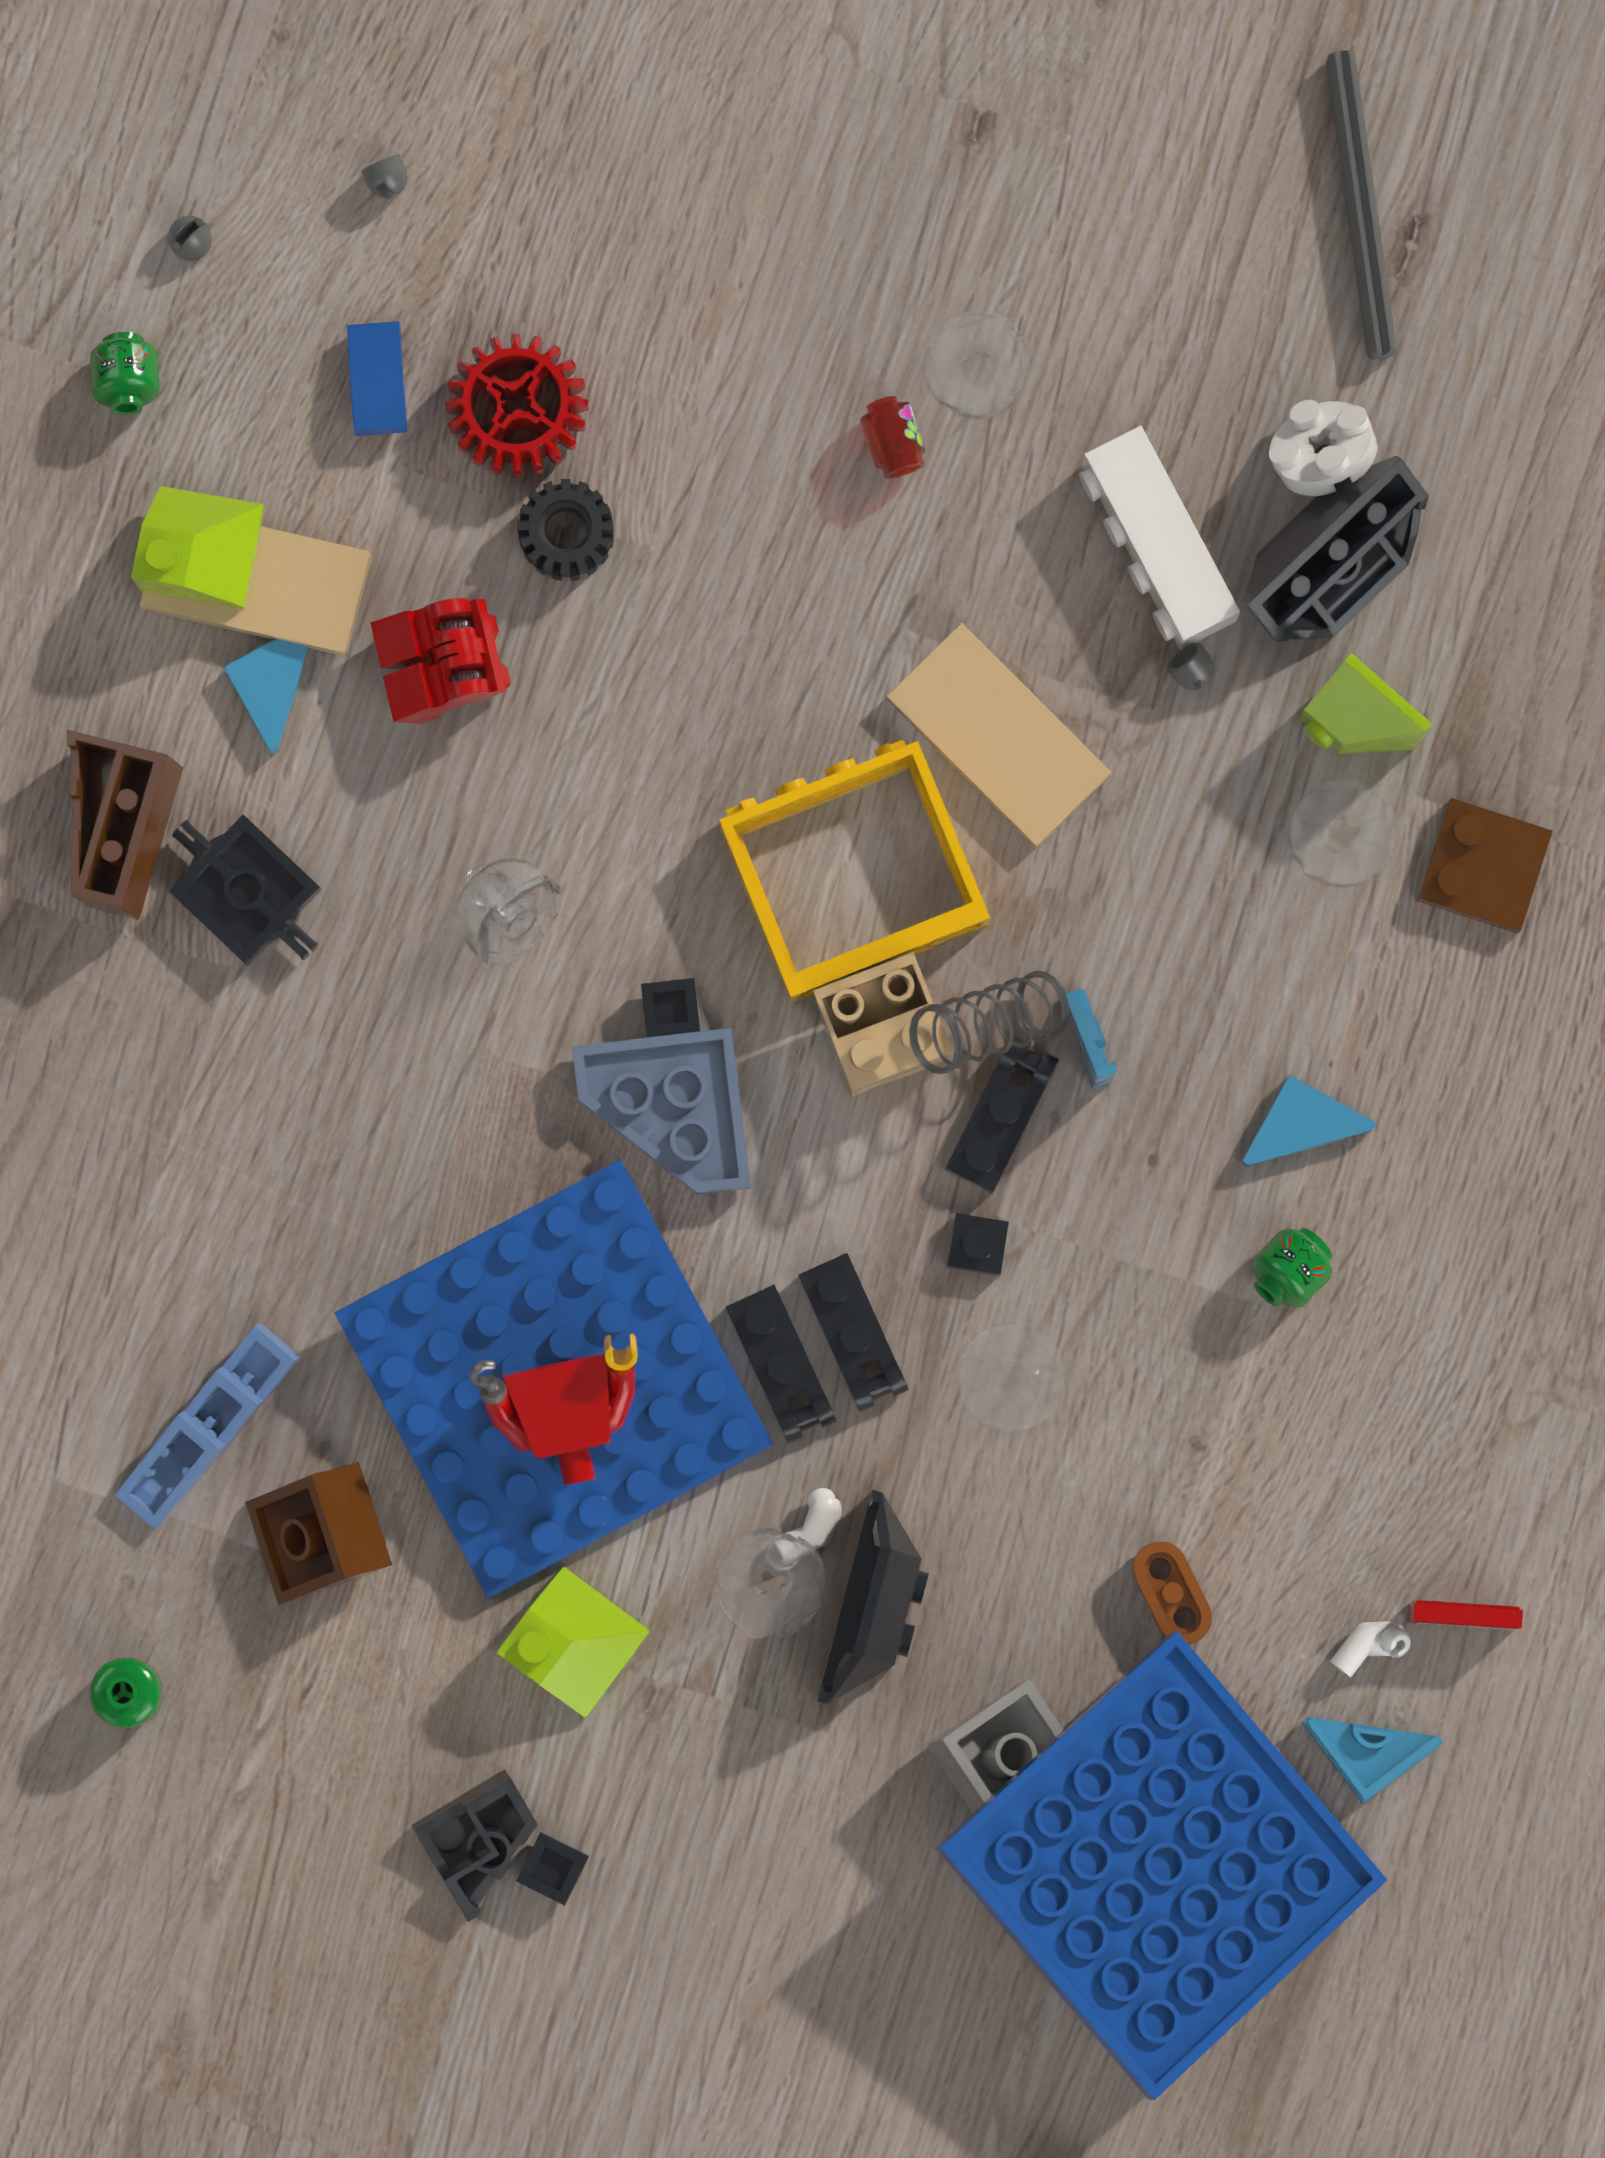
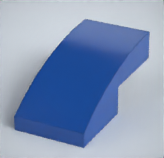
(377, 378)

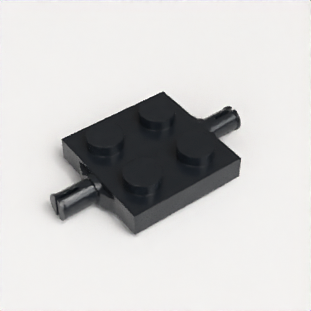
(245, 890)

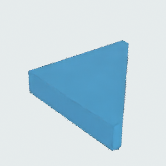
(268, 686)
(1090, 1039)
(1302, 1121)
(1367, 1754)

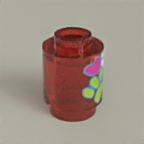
(893, 437)

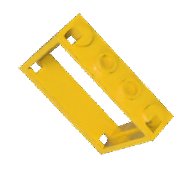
(841, 780)

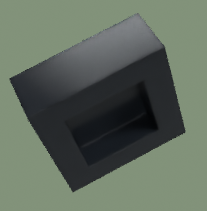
(670, 1007)
(978, 1244)
(552, 1868)

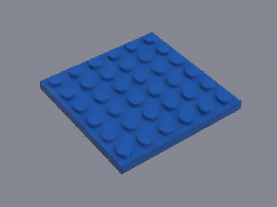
(535, 1297)
(1162, 1865)

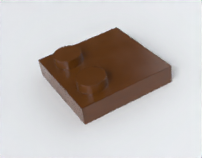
(1484, 865)

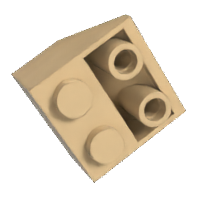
(871, 1021)

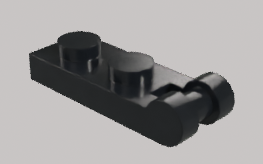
(1000, 1118)
(852, 1330)
(780, 1361)

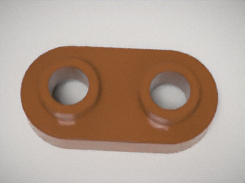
(1173, 1592)

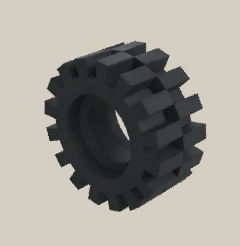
(561, 498)

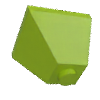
(198, 547)
(1362, 714)
(573, 1642)

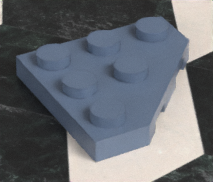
(673, 1102)

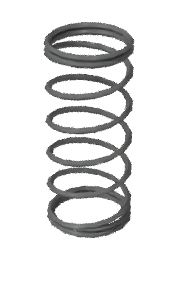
(1021, 1011)

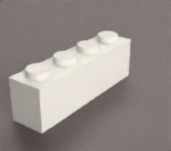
(1159, 537)

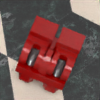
(441, 657)

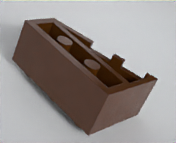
(118, 820)

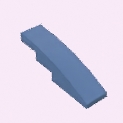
(207, 1426)

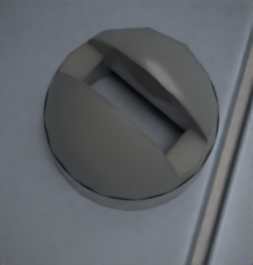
(386, 177)
(196, 244)
(1192, 665)

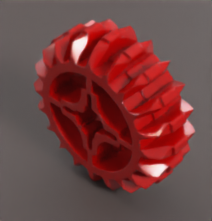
(503, 427)

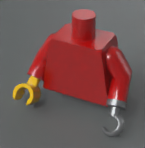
(562, 1405)

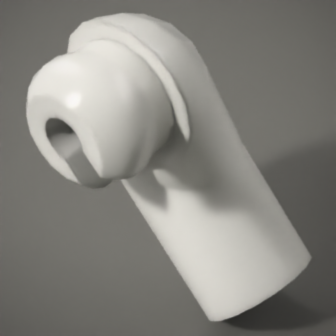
(821, 1518)
(1371, 1639)

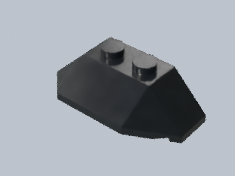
(1337, 554)
(875, 1603)

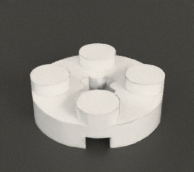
(1318, 424)

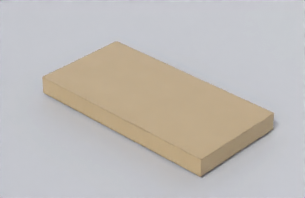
(296, 594)
(998, 735)

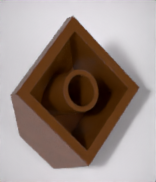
(318, 1532)

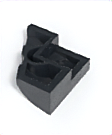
(476, 1838)

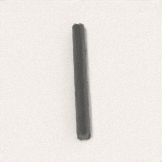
(1361, 205)

